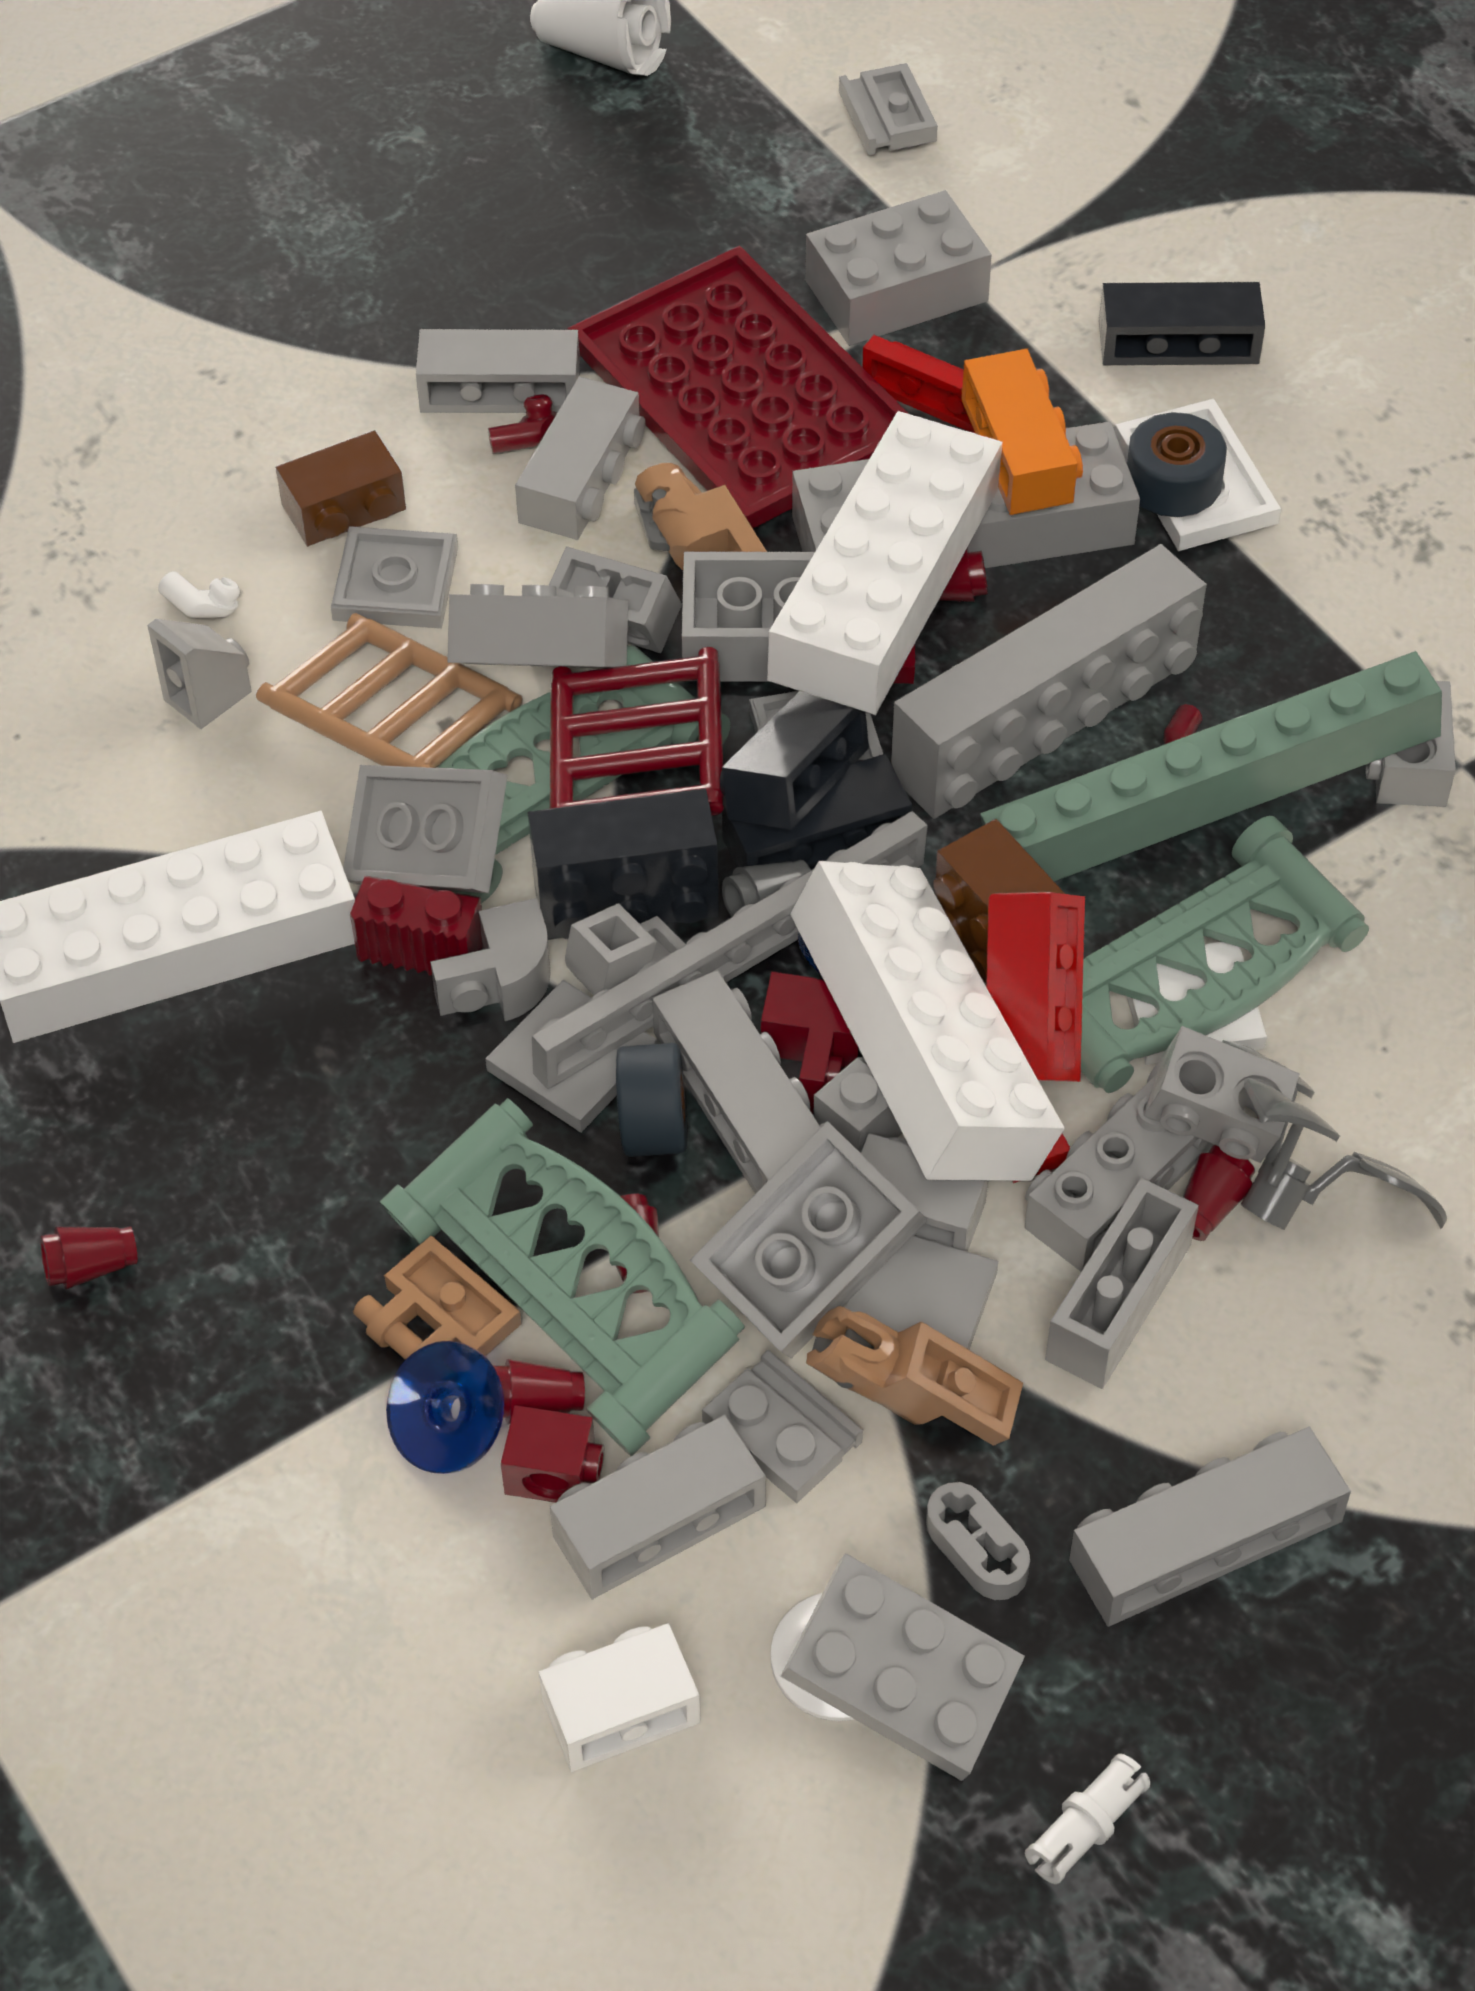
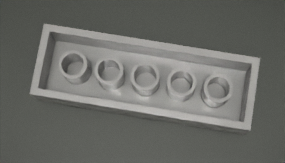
(1099, 518)
(1046, 681)

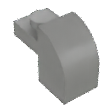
(615, 947)
(507, 971)

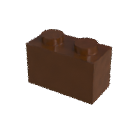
(341, 488)

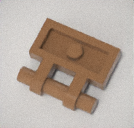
(445, 1296)

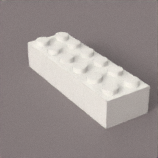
(884, 562)
(171, 925)
(925, 1023)

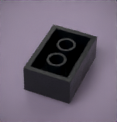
(638, 852)

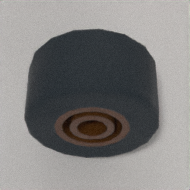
(1177, 463)
(651, 1099)

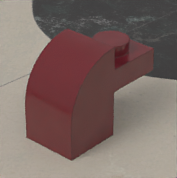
(808, 1029)

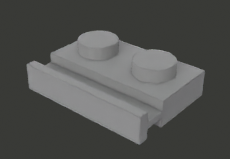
(888, 108)
(785, 1425)

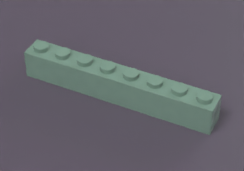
(1226, 768)

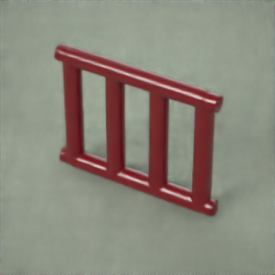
(704, 710)

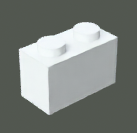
(619, 1695)

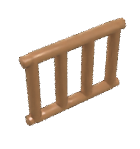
(403, 653)

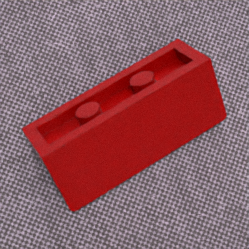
(917, 380)
(1038, 977)

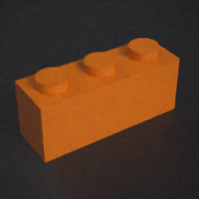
(1012, 404)

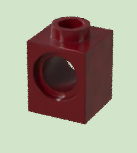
(549, 1454)

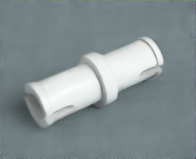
(1087, 1818)

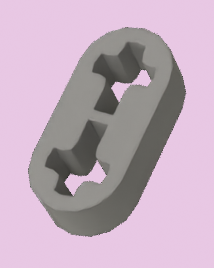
(967, 1549)

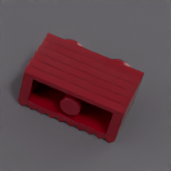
(413, 924)

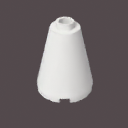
(606, 31)

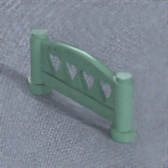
(530, 723)
(1271, 880)
(638, 1372)

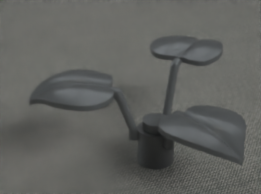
(1282, 1181)

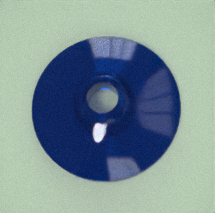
(422, 1405)

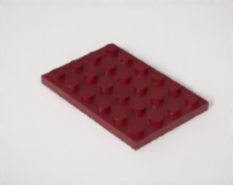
(738, 380)

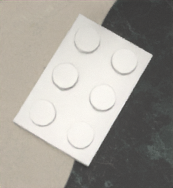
(1244, 498)

